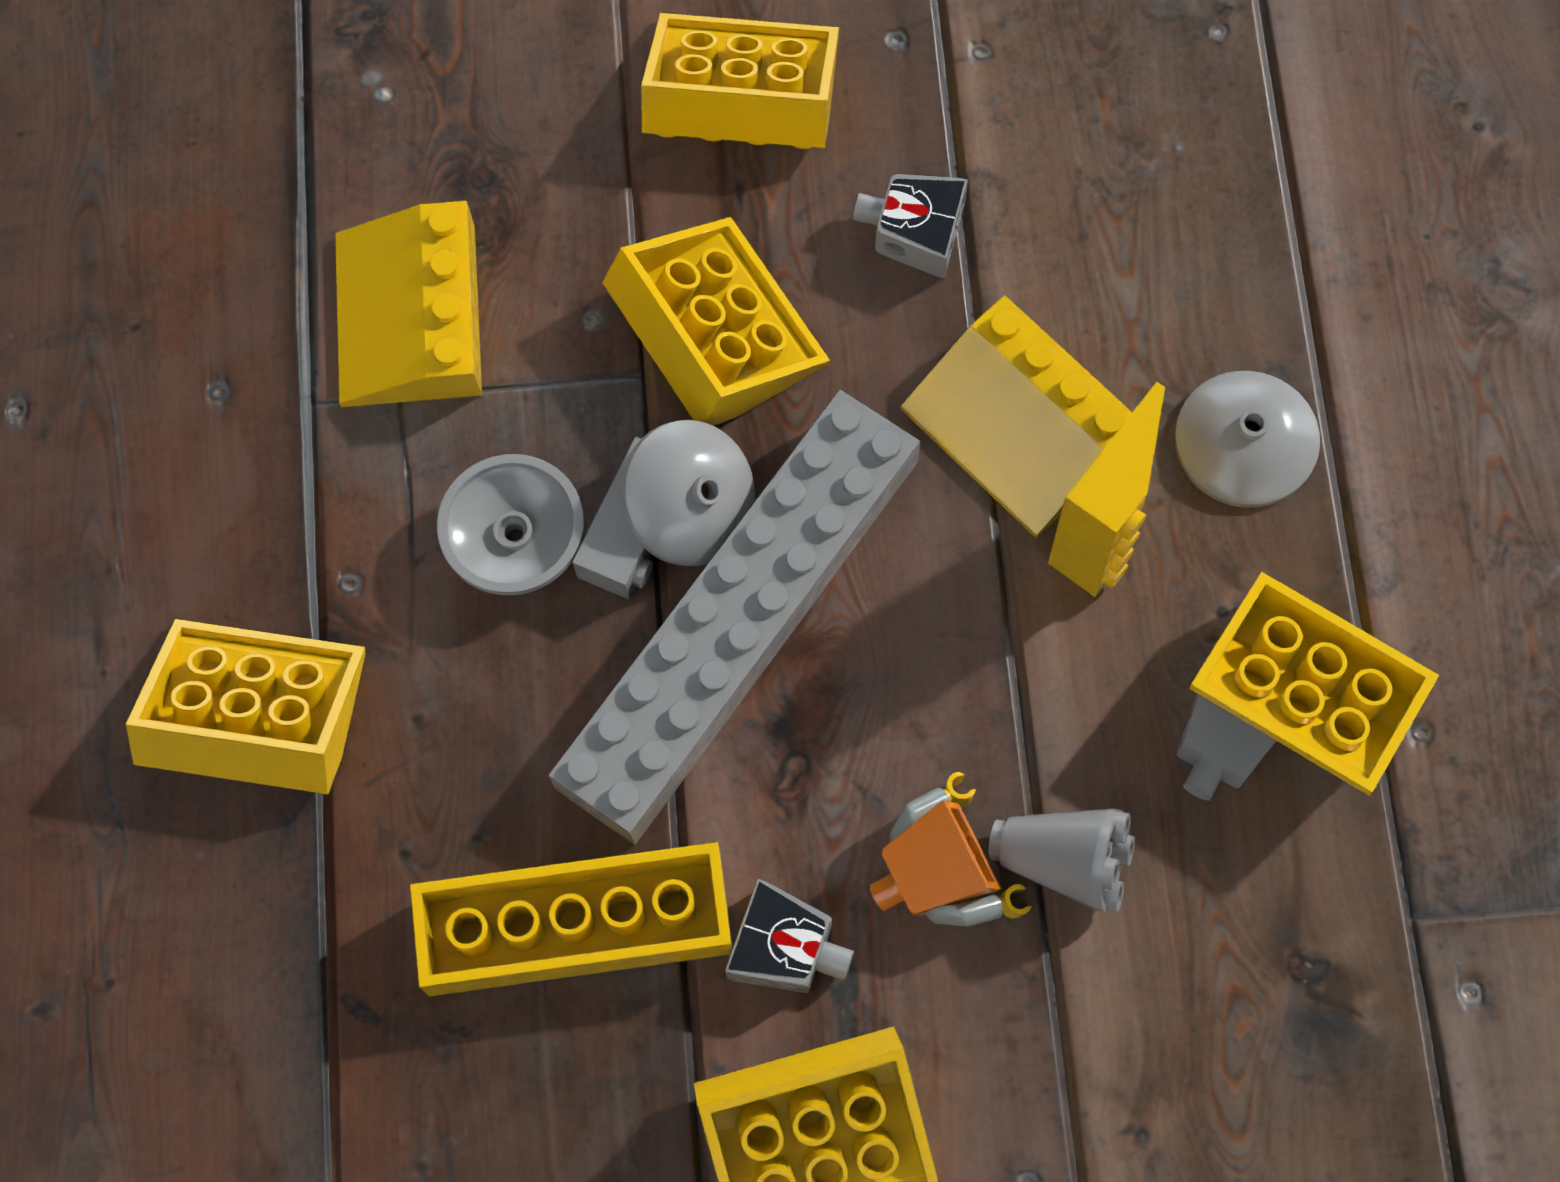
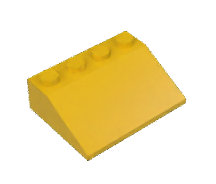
(739, 80)
(408, 307)
(713, 319)
(1016, 413)
(1106, 503)
(1315, 683)
(247, 706)
(819, 1117)

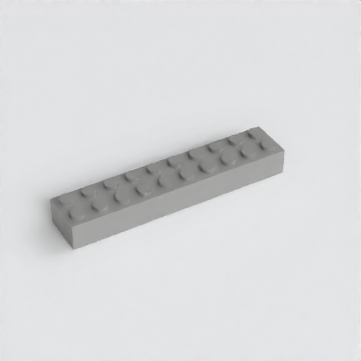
(735, 617)

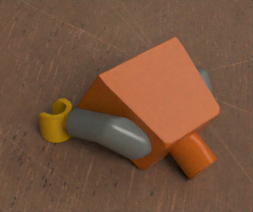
(941, 864)

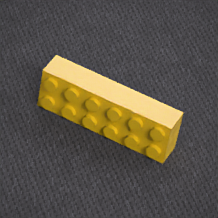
(570, 919)

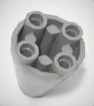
(1068, 853)

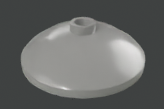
(1242, 464)
(665, 495)
(507, 496)

